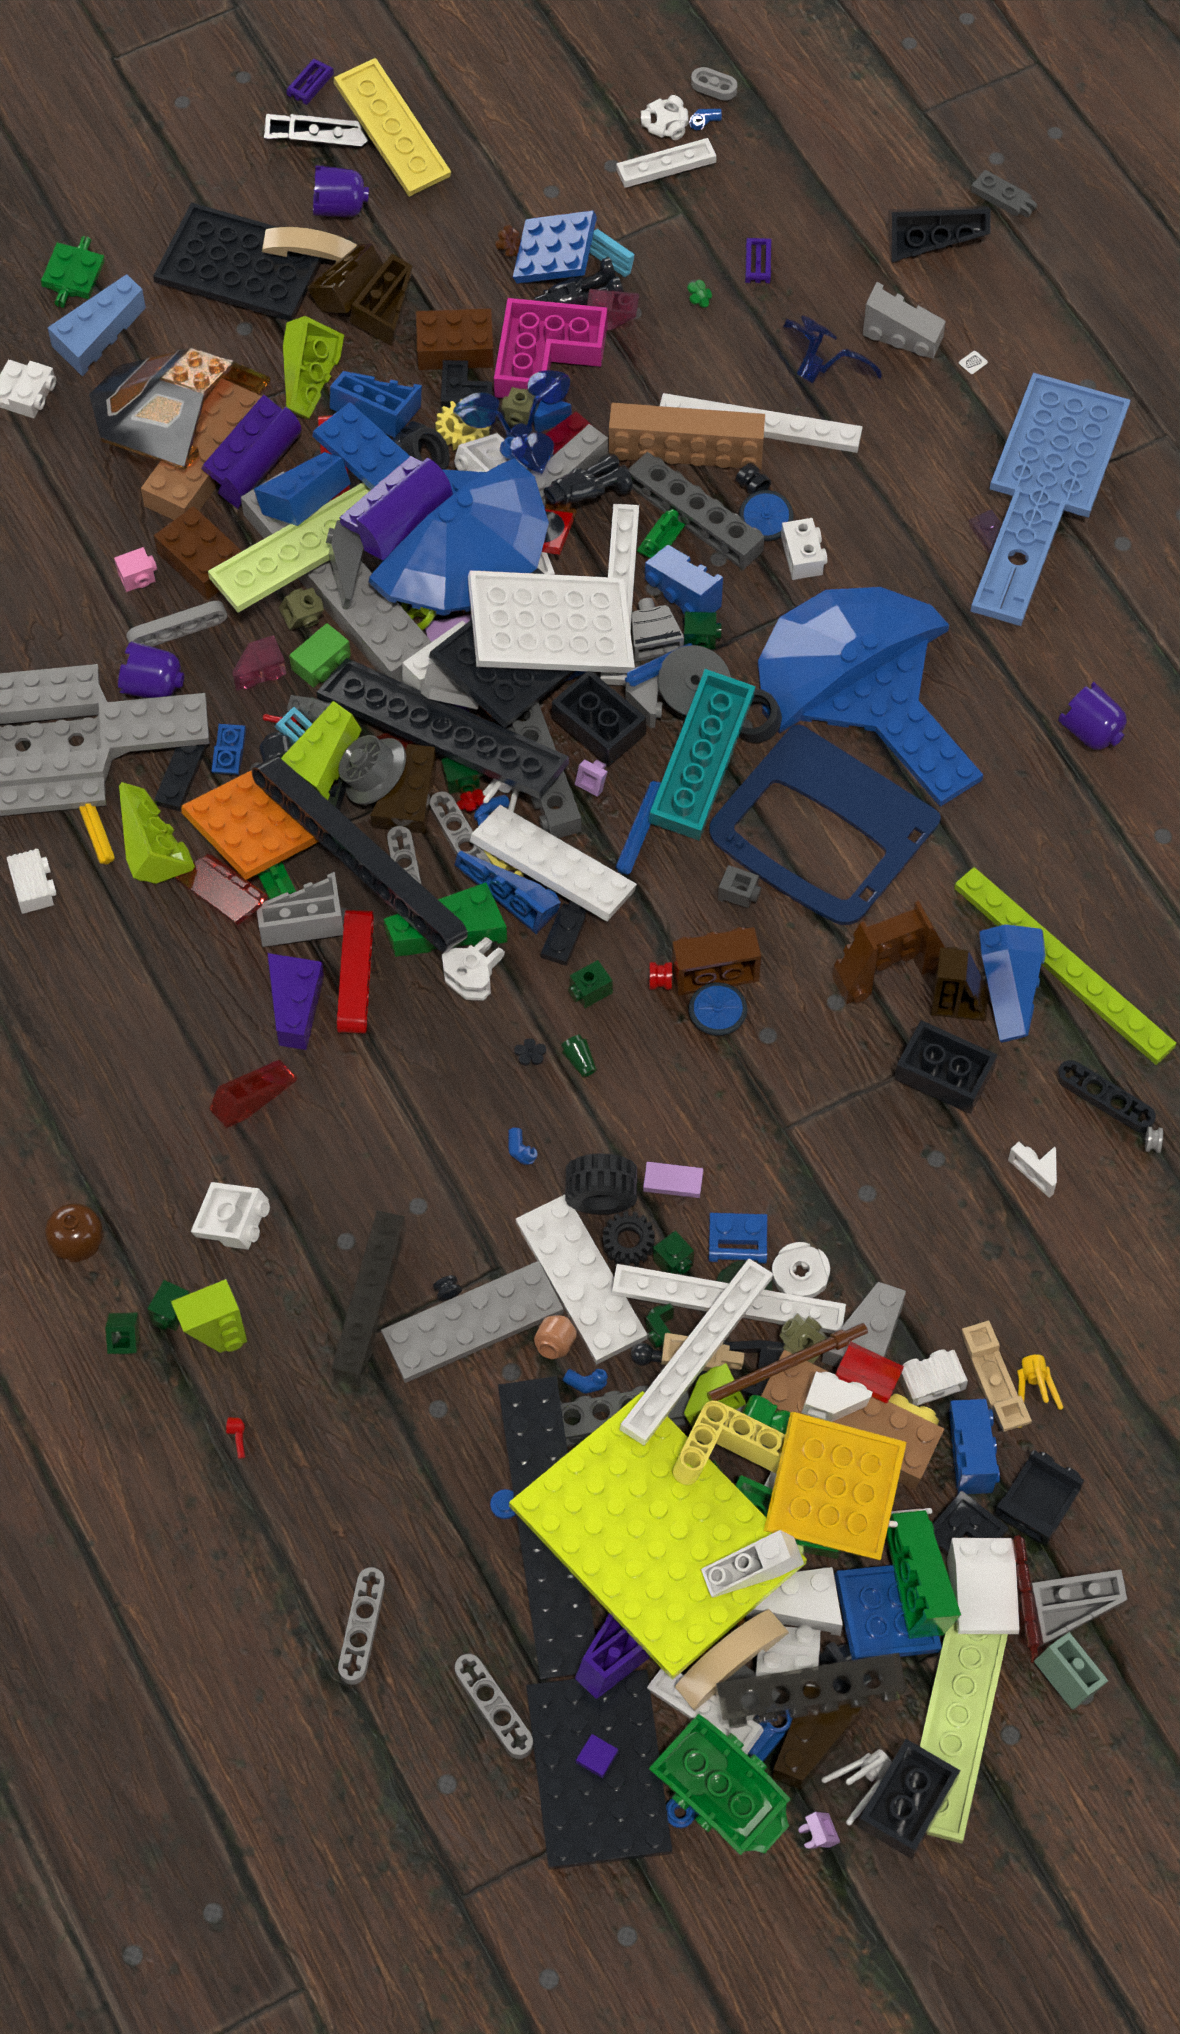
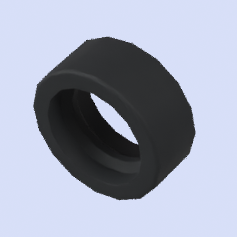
(434, 442)
(771, 726)

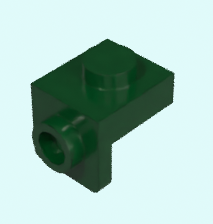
(656, 1324)

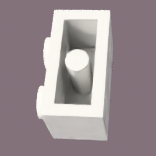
(803, 548)

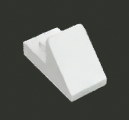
(1039, 1172)

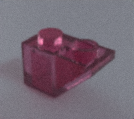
(620, 305)
(259, 663)

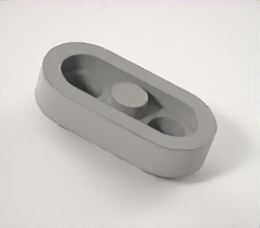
(714, 83)

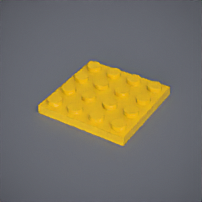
(835, 1486)

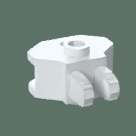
(471, 969)

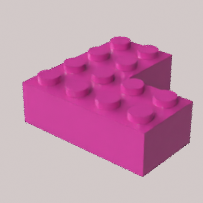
(546, 333)

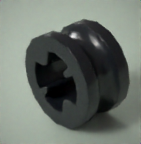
(447, 1288)

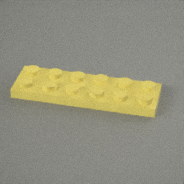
(392, 127)

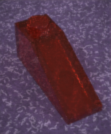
(250, 1092)

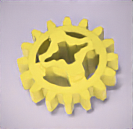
(458, 431)

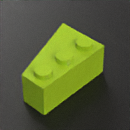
(321, 747)
(212, 1317)

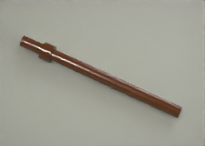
(837, 1340)

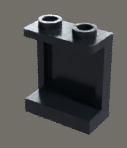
(1040, 1497)

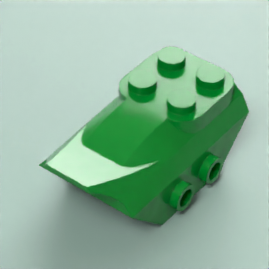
(723, 1787)

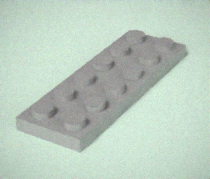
(471, 1321)

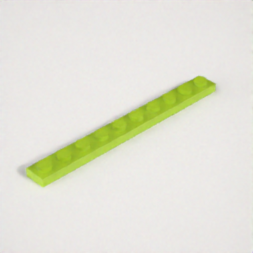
(1070, 969)

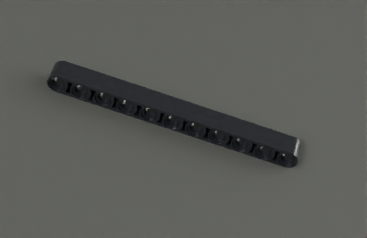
(360, 854)

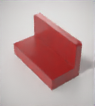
(870, 1370)

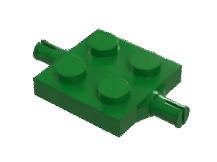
(72, 271)

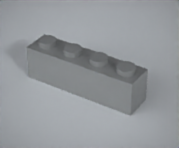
(580, 452)

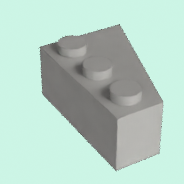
(902, 325)
(302, 915)
(880, 1315)
(1073, 1601)

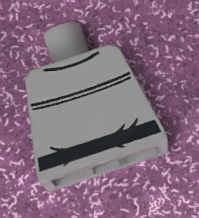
(654, 631)

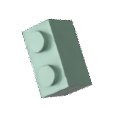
(1071, 1671)

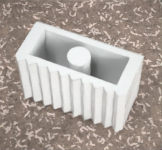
(30, 880)
(932, 1377)

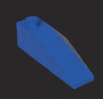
(520, 896)
(1012, 969)

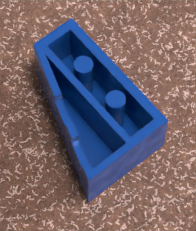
(683, 582)

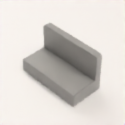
(441, 687)

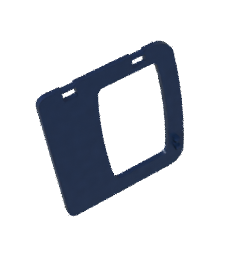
(844, 788)

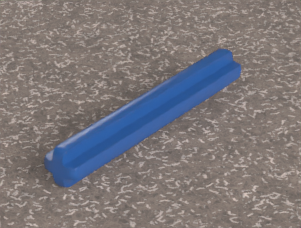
(647, 670)
(638, 831)

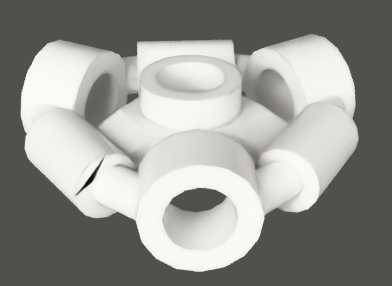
(672, 118)

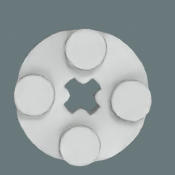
(809, 1258)

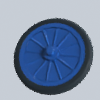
(766, 512)
(718, 1008)

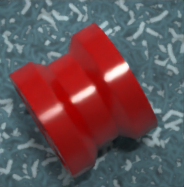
(660, 976)

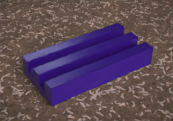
(314, 82)
(758, 275)

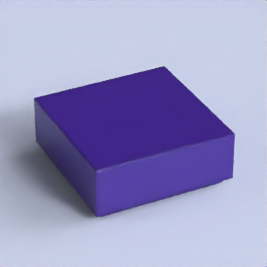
(597, 1756)

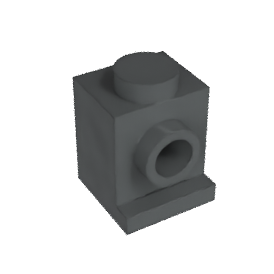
(739, 887)

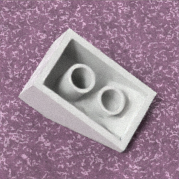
(984, 1585)

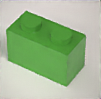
(320, 655)

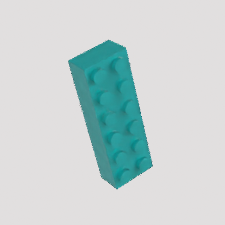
(702, 754)

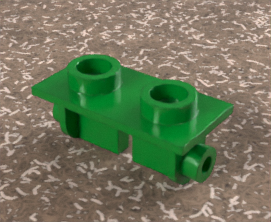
(662, 534)
(276, 881)

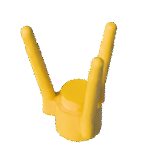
(1036, 1373)

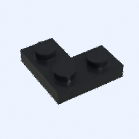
(456, 384)
(967, 1518)

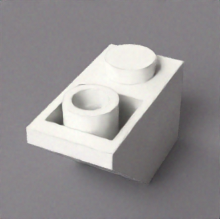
(834, 1398)

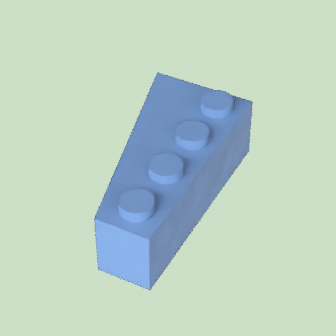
(96, 323)

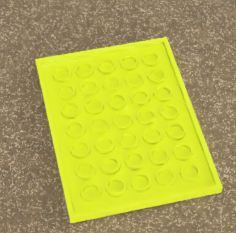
(645, 1537)

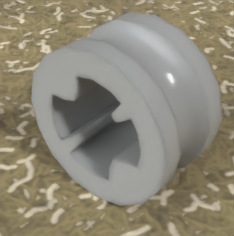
(1154, 1139)

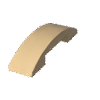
(306, 241)
(993, 1377)
(729, 1656)

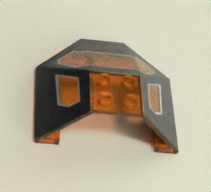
(159, 400)

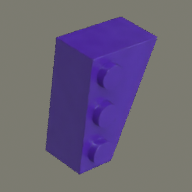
(609, 1658)

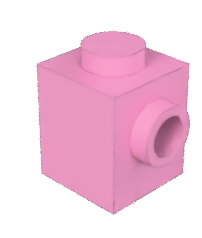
(135, 569)

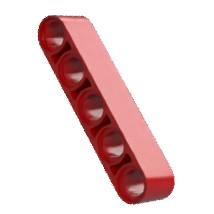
(355, 971)

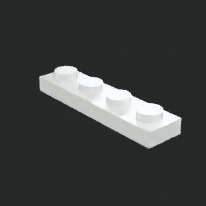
(666, 162)
(664, 1688)

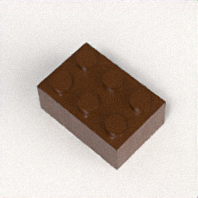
(454, 336)
(194, 548)
(716, 957)

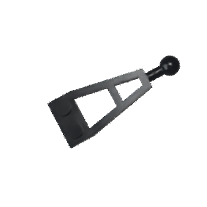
(770, 1352)

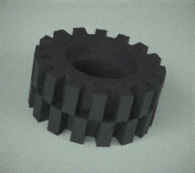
(628, 1223)

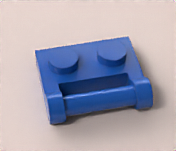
(738, 1229)

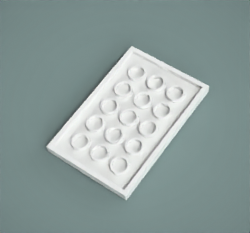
(550, 622)

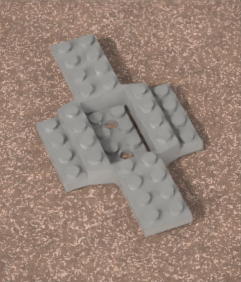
(66, 776)

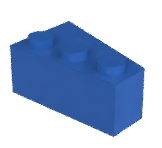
(383, 403)
(303, 489)
(973, 1446)

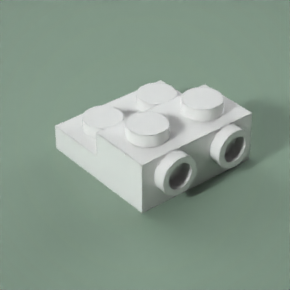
(25, 387)
(480, 454)
(231, 1215)
(793, 1652)

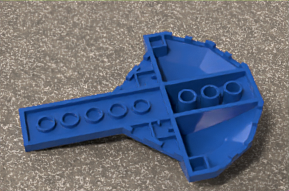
(486, 525)
(861, 664)

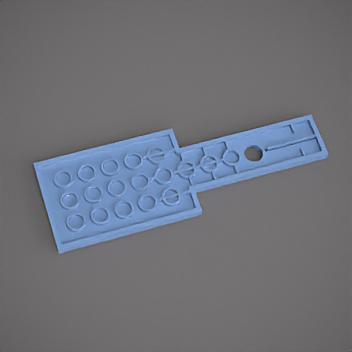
(1049, 467)

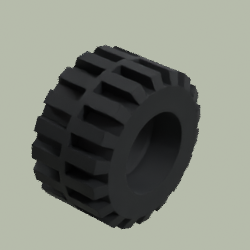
(601, 1184)

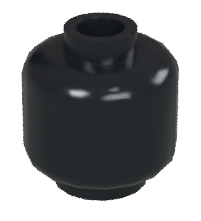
(275, 745)

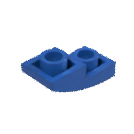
(229, 749)

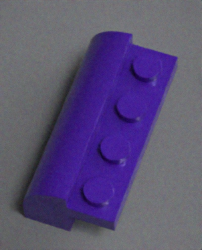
(252, 449)
(397, 505)

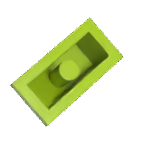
(707, 1382)

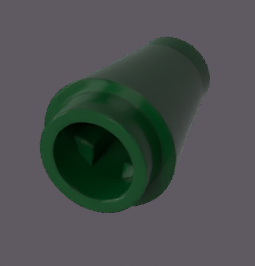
(579, 1055)

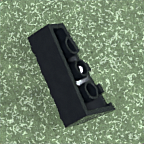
(934, 228)

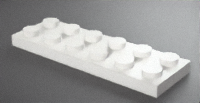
(553, 862)
(581, 1279)

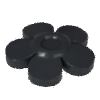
(530, 1052)

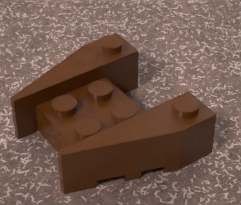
(881, 945)

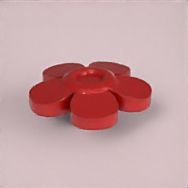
(470, 800)

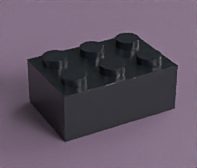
(599, 717)
(945, 1066)
(909, 1799)

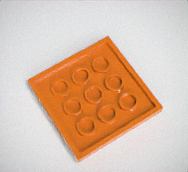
(247, 826)

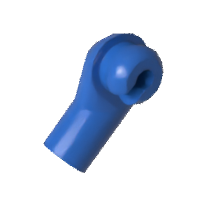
(703, 116)
(487, 808)
(518, 1150)
(586, 1384)

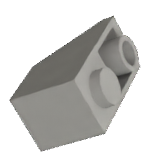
(645, 699)

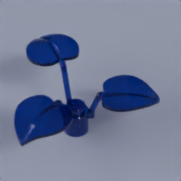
(812, 363)
(529, 449)

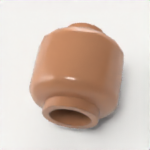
(555, 1337)

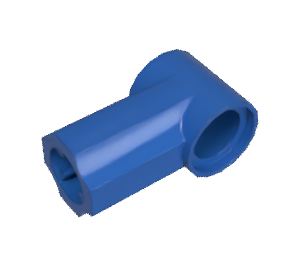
(769, 1739)

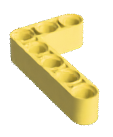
(723, 1433)

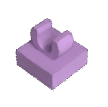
(591, 776)
(821, 1829)

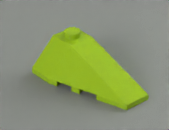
(308, 356)

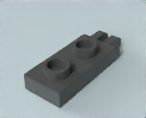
(1003, 194)

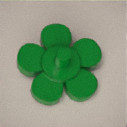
(699, 293)

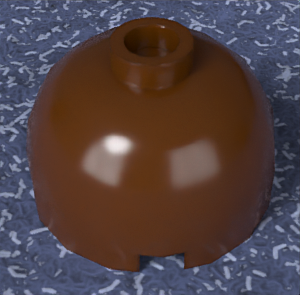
(74, 1232)

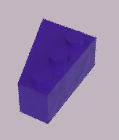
(295, 995)

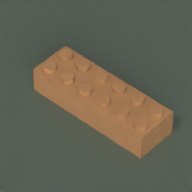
(686, 435)
(176, 490)
(789, 1393)

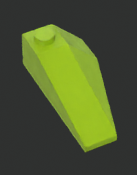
(149, 842)

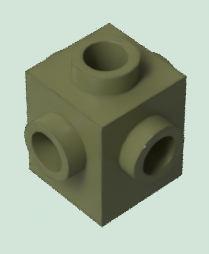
(517, 406)
(301, 608)
(801, 1333)

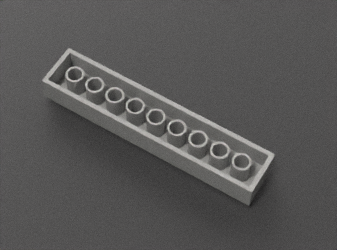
(371, 622)

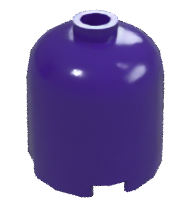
(338, 192)
(149, 672)
(1095, 718)

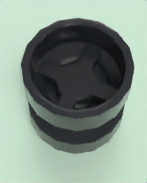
(751, 478)

